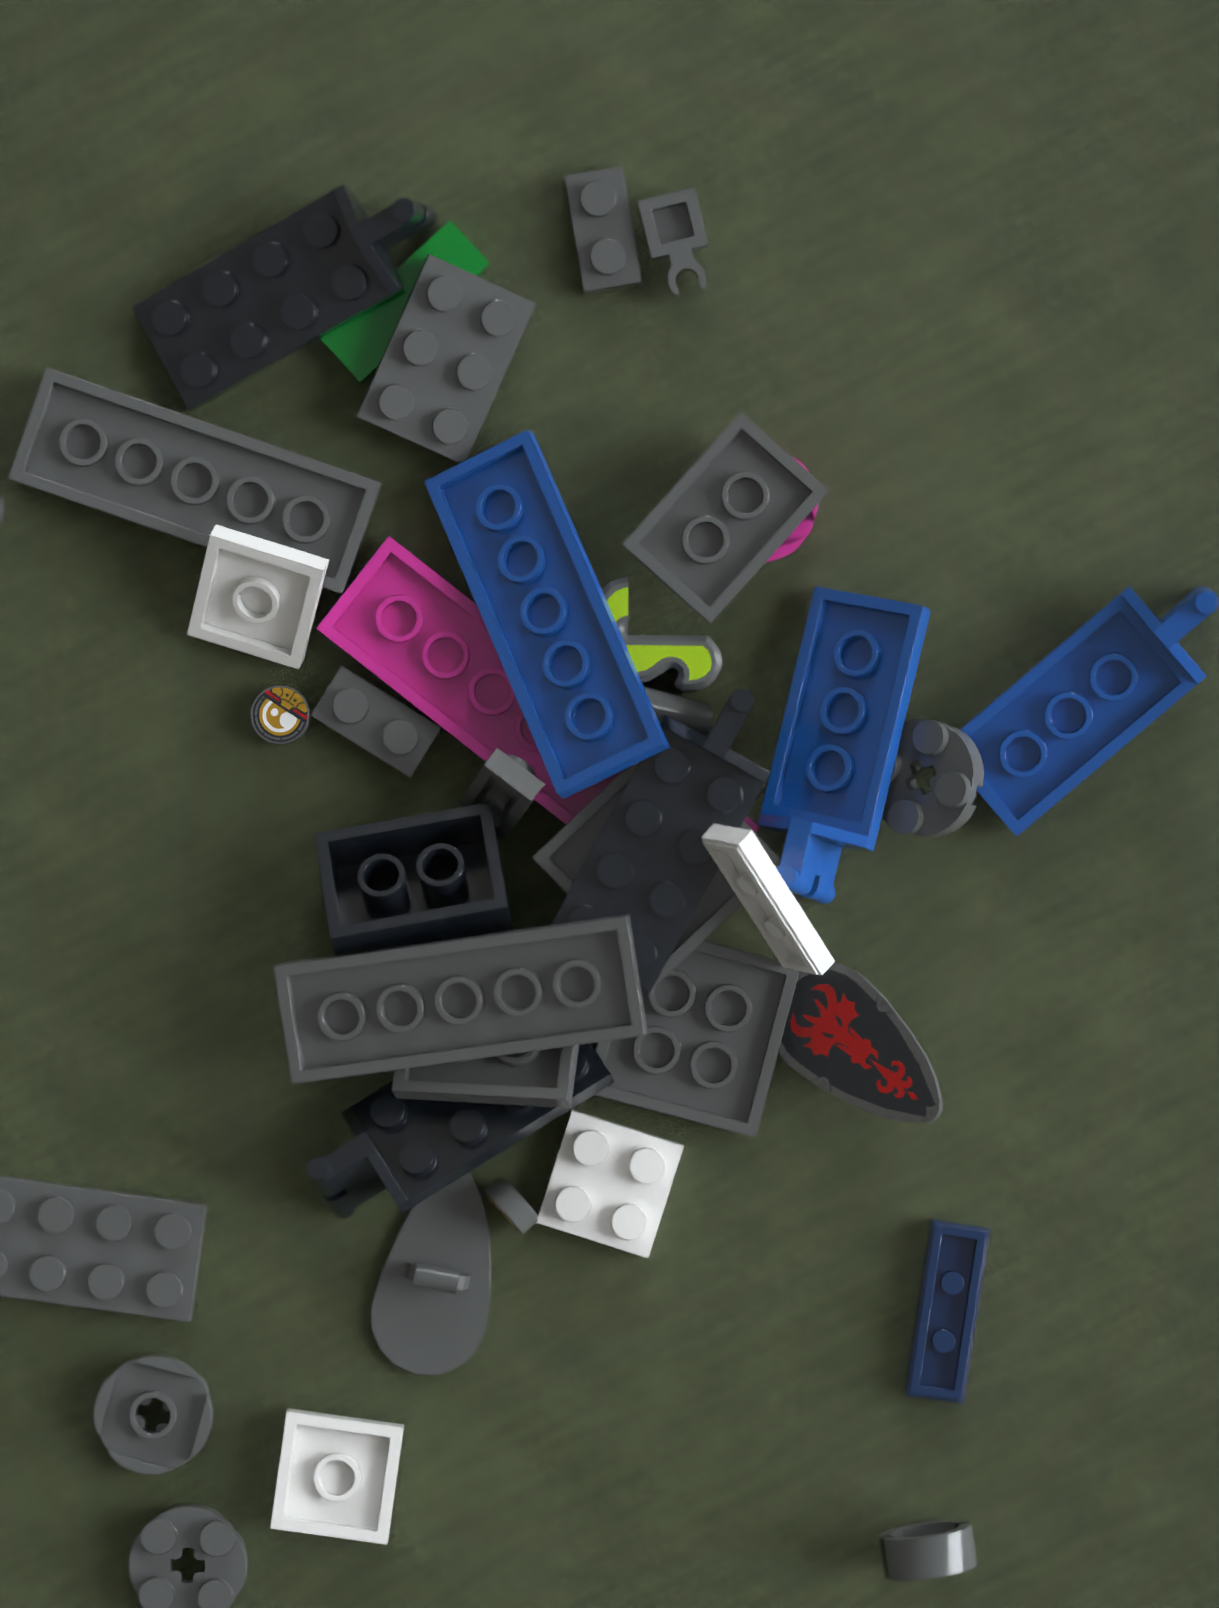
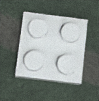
(257, 596)
(610, 1183)
(337, 1476)

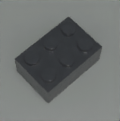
(413, 880)

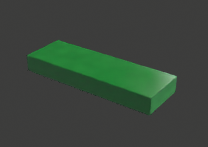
(363, 339)

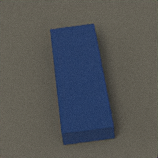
(947, 1311)

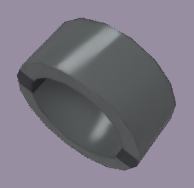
(928, 1550)

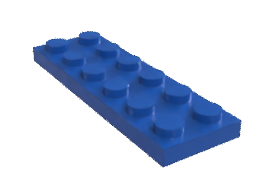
(546, 614)

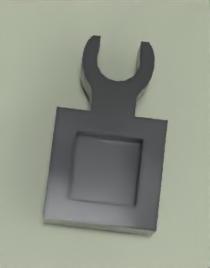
(674, 230)

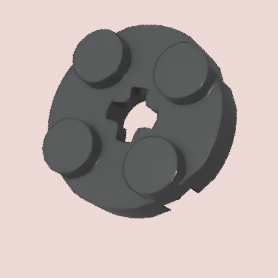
(953, 788)
(124, 1430)
(212, 1540)

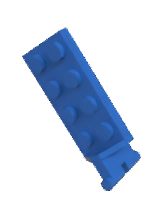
(1084, 703)
(841, 733)

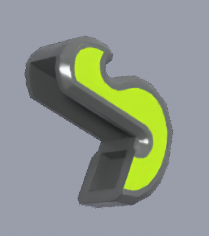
(692, 657)

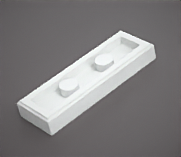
(767, 899)

